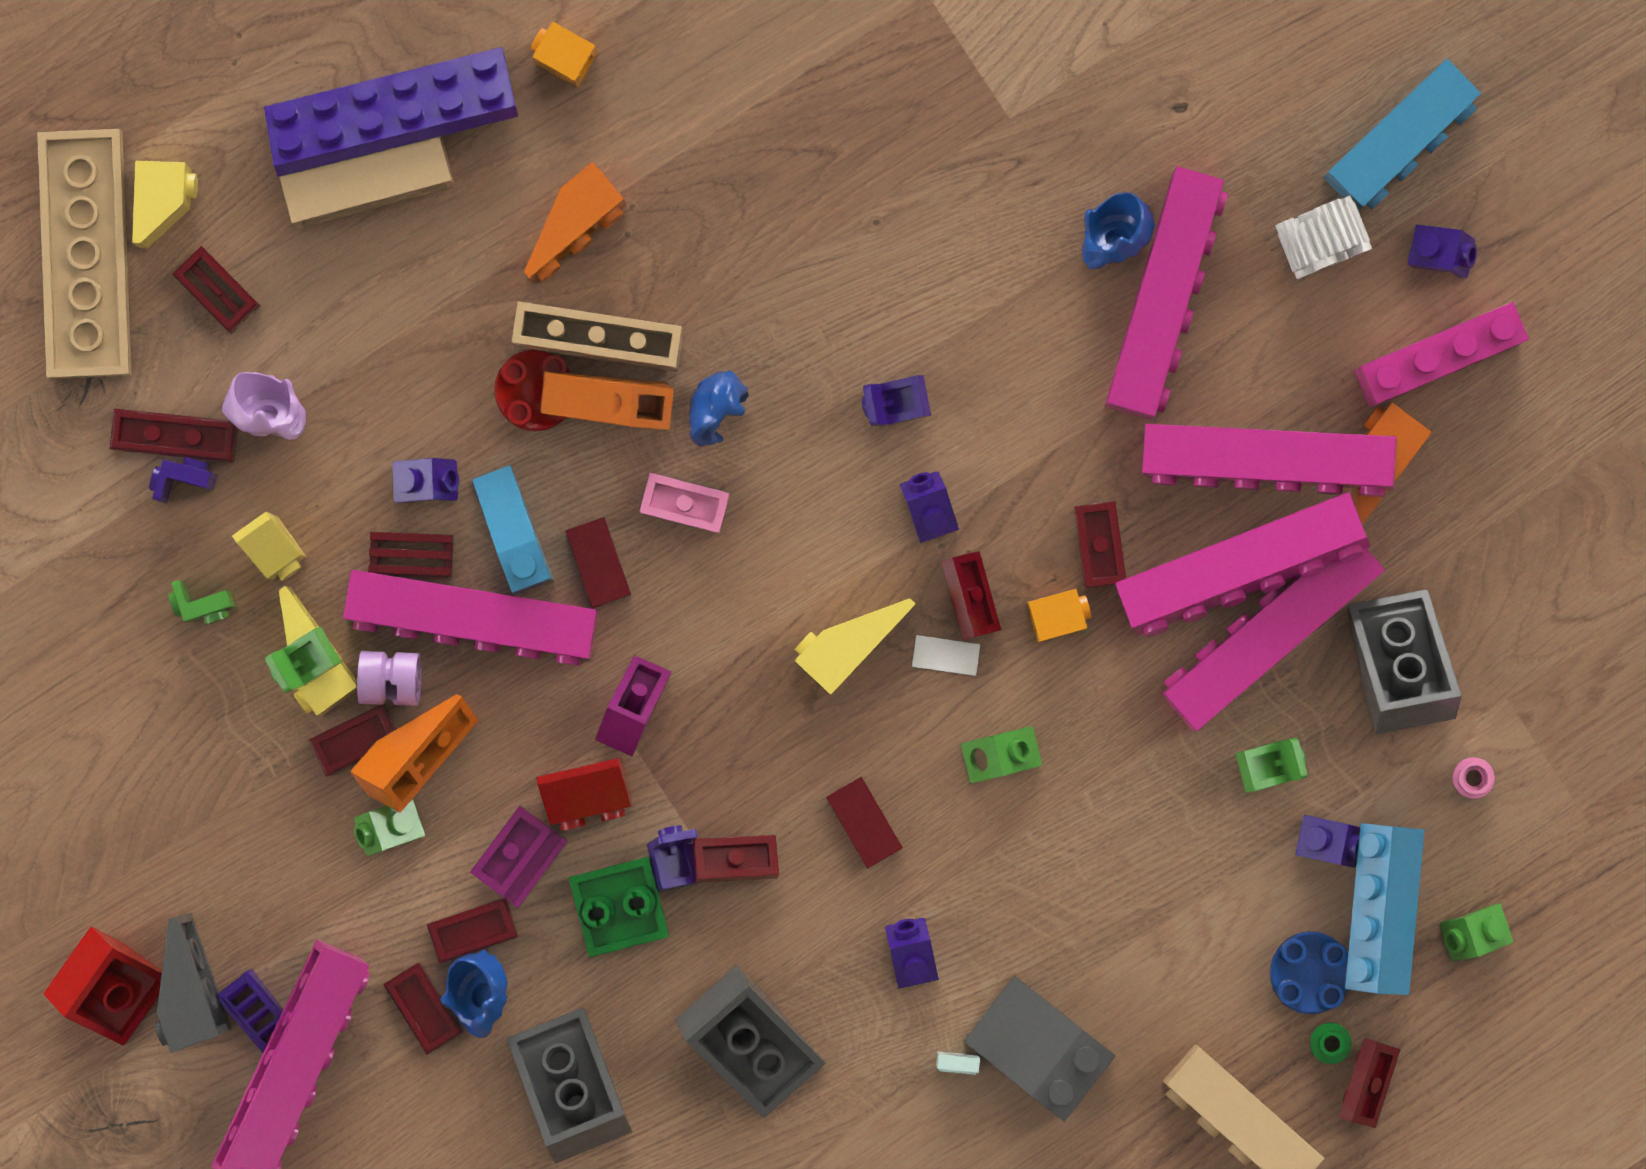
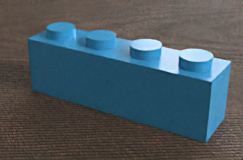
(1402, 135)
(1384, 909)

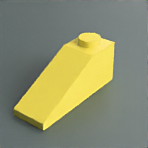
(843, 647)
(330, 687)

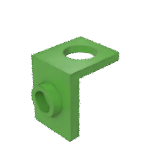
(1005, 754)

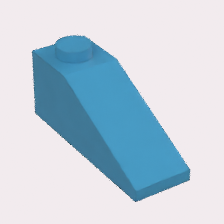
(512, 530)

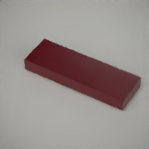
(173, 435)

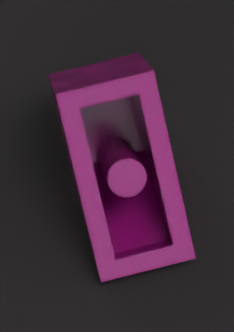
(632, 705)

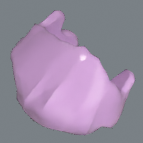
(264, 406)

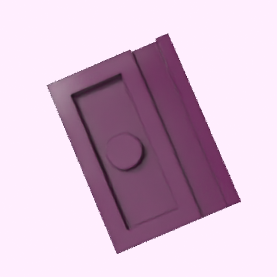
(519, 856)

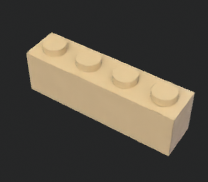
(366, 182)
(597, 336)
(1237, 1114)

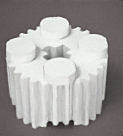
(1323, 237)

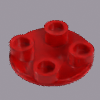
(520, 389)

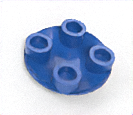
(1309, 972)

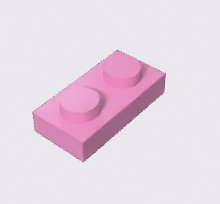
(684, 503)

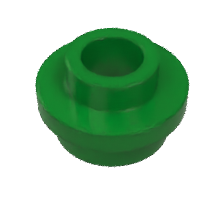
(1318, 1037)

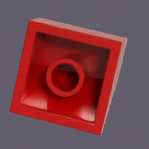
(585, 792)
(105, 986)

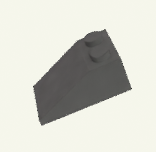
(1403, 662)
(188, 990)
(749, 1041)
(1039, 1048)
(569, 1085)

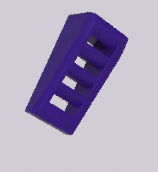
(261, 992)

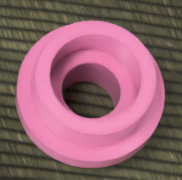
(1486, 778)

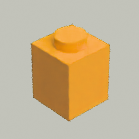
(563, 53)
(1058, 615)

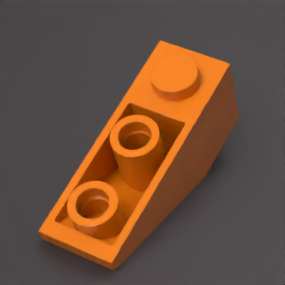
(578, 211)
(608, 399)

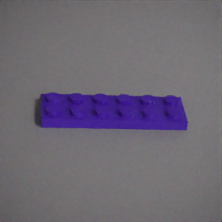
(390, 111)

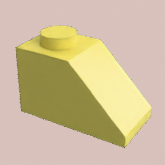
(160, 198)
(270, 547)

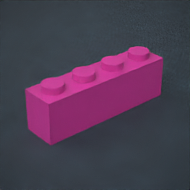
(1441, 355)

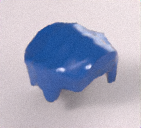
(1116, 230)
(711, 402)
(476, 991)

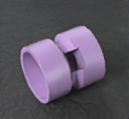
(389, 678)

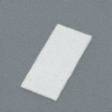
(946, 655)

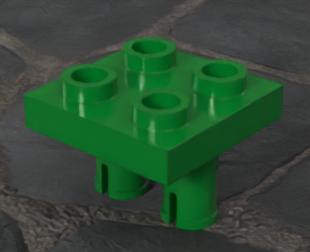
(618, 906)

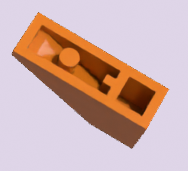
(1410, 438)
(411, 754)

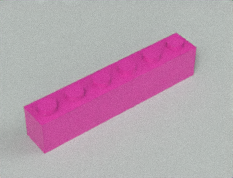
(1164, 293)
(1270, 457)
(1243, 565)
(470, 615)
(1264, 638)
(293, 1059)

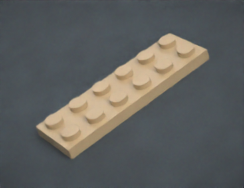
(84, 254)

